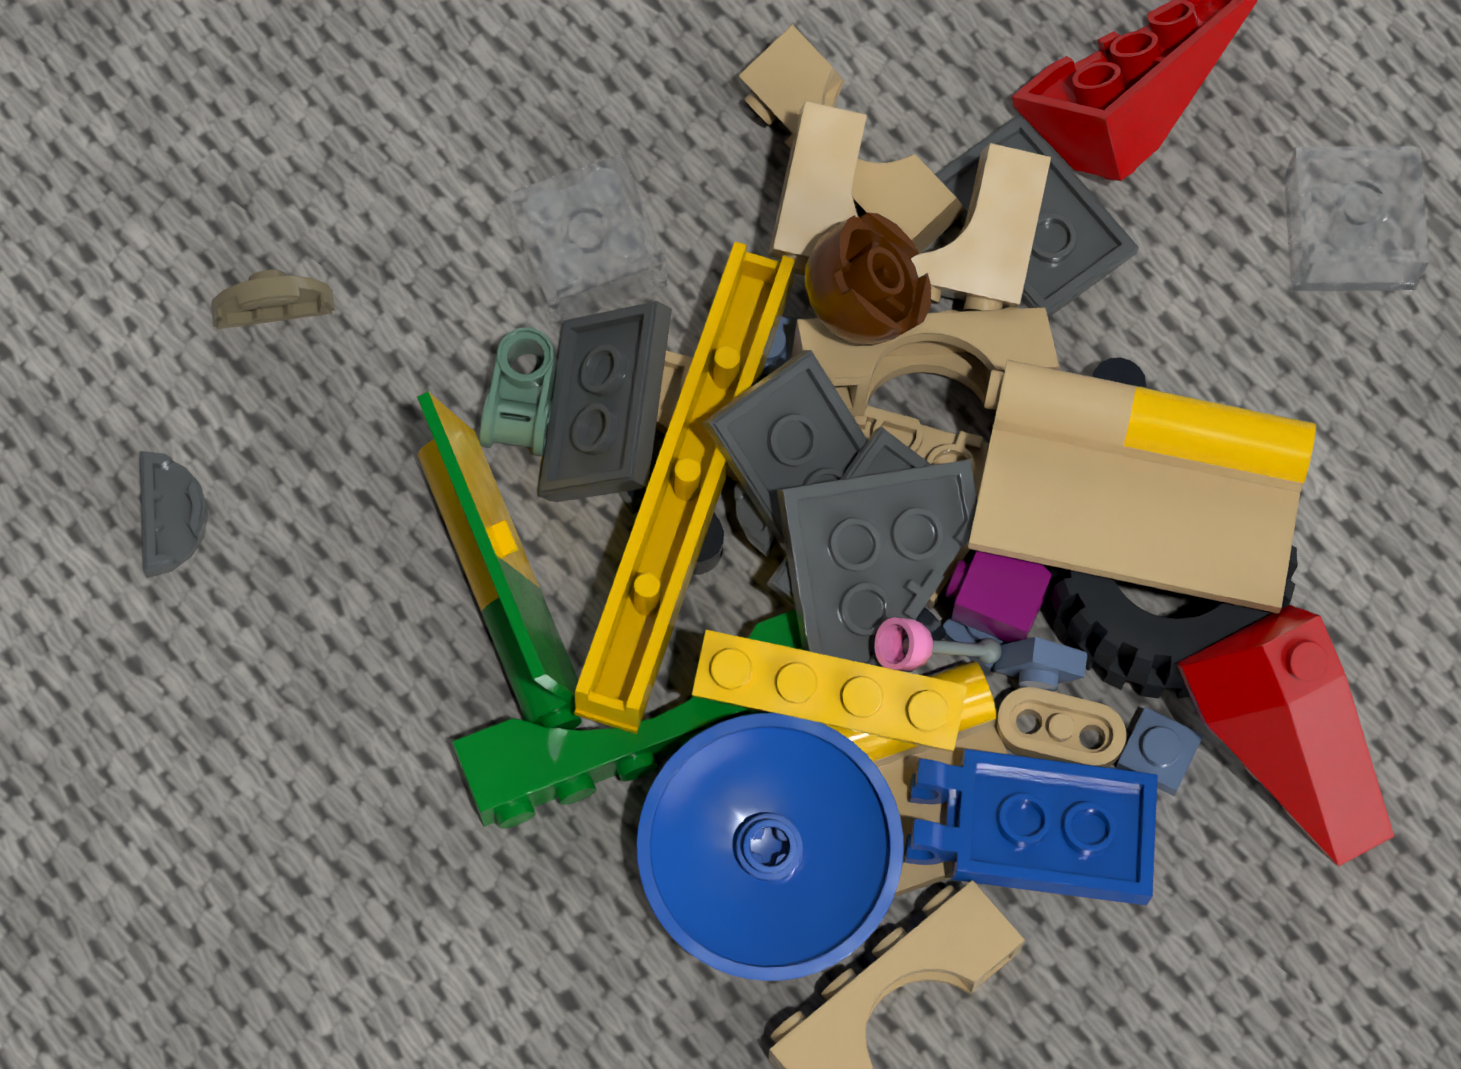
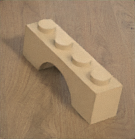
(898, 190)
(946, 343)
(956, 945)

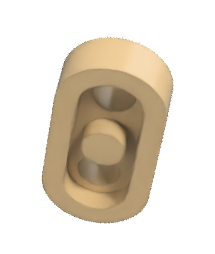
(1061, 723)

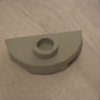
(271, 298)

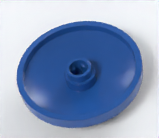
(770, 847)

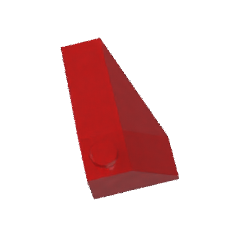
(1128, 95)
(1293, 724)

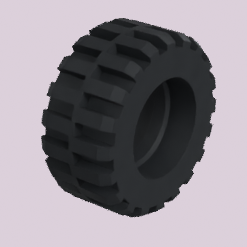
(1136, 642)

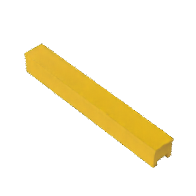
(681, 494)

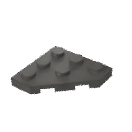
(872, 550)

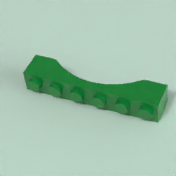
(528, 764)

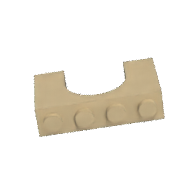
(984, 261)

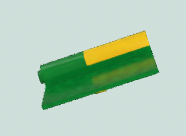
(498, 569)

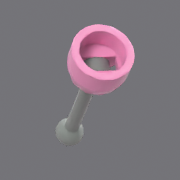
(908, 644)

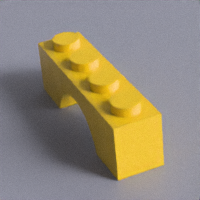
(829, 690)

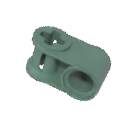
(518, 403)

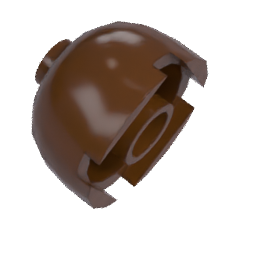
(866, 282)

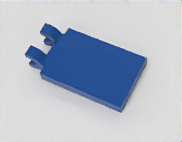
(1039, 825)

